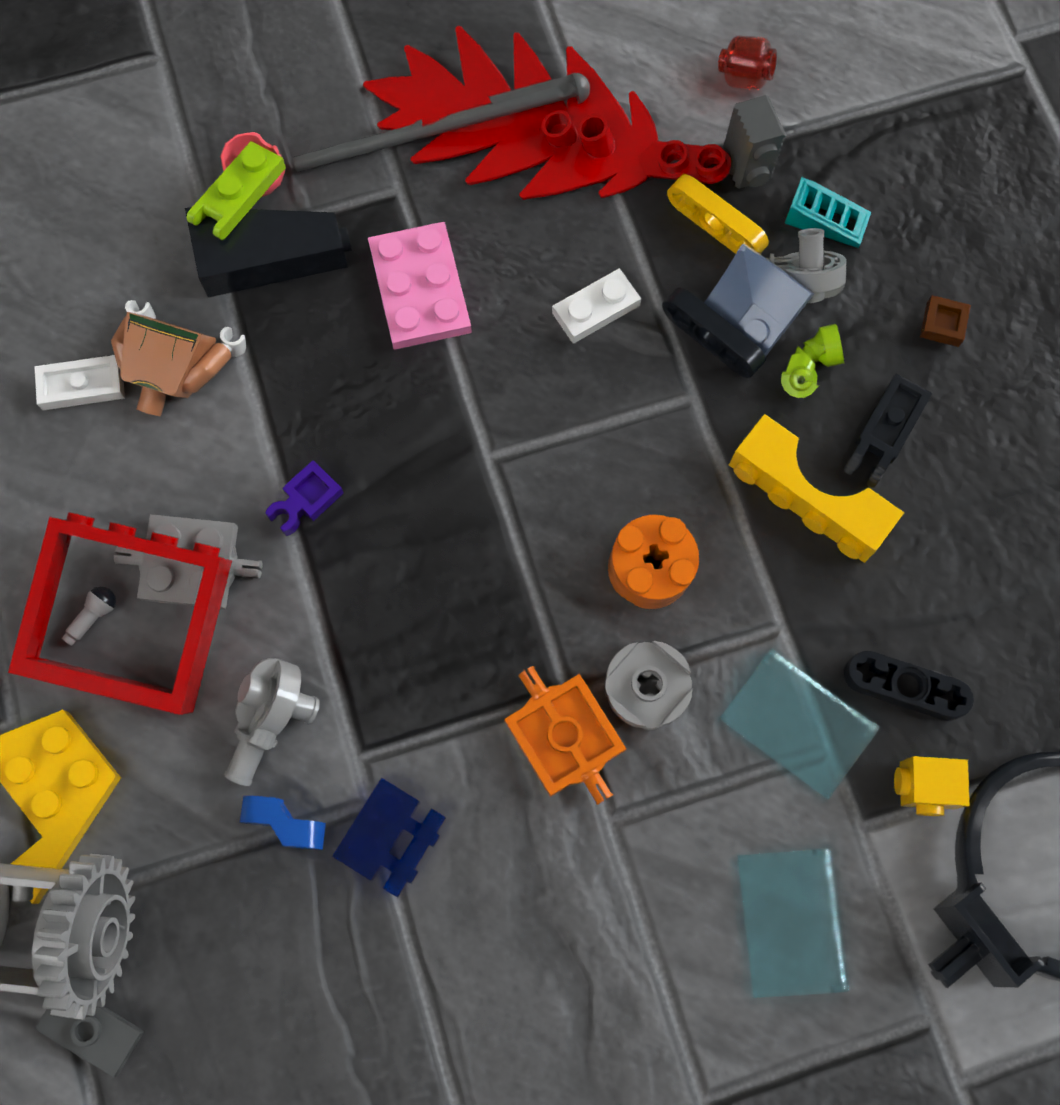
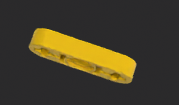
(715, 215)

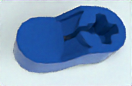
(290, 831)

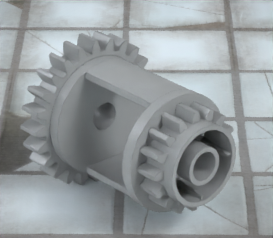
(77, 933)

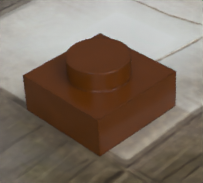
(945, 321)

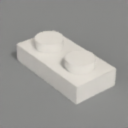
(596, 305)
(78, 383)

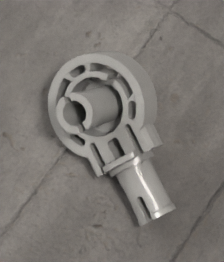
(813, 267)
(263, 709)

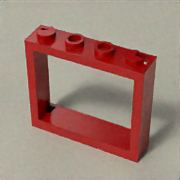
(41, 598)

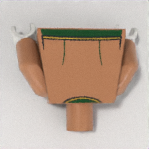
(167, 357)

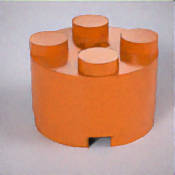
(667, 542)

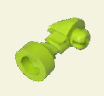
(800, 375)

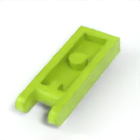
(237, 189)

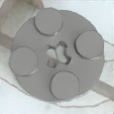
(648, 710)

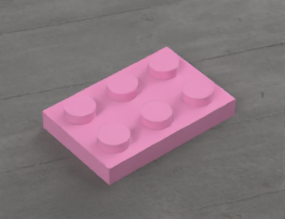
(419, 285)

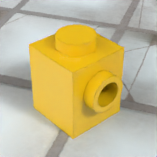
(932, 784)

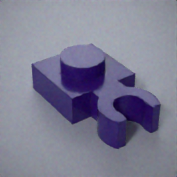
(308, 494)

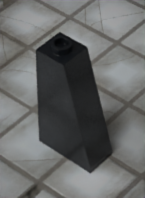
(267, 249)

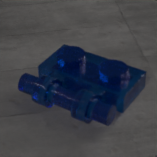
(378, 829)

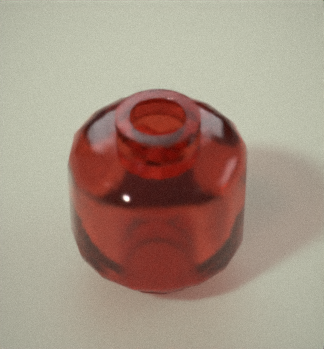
(748, 62)

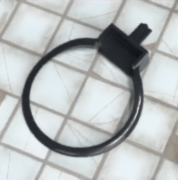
(978, 931)

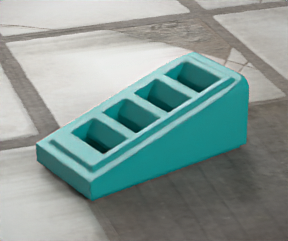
(823, 198)

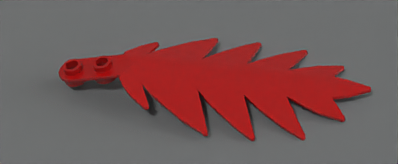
(580, 141)

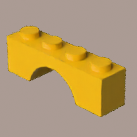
(854, 522)

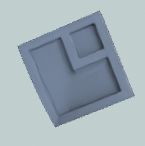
(758, 298)

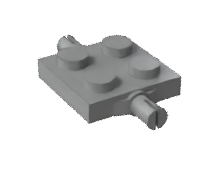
(177, 581)

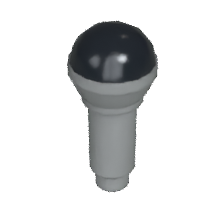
(98, 603)

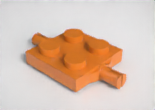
(565, 735)

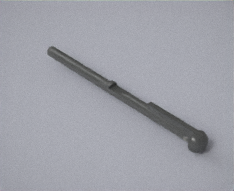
(501, 105)

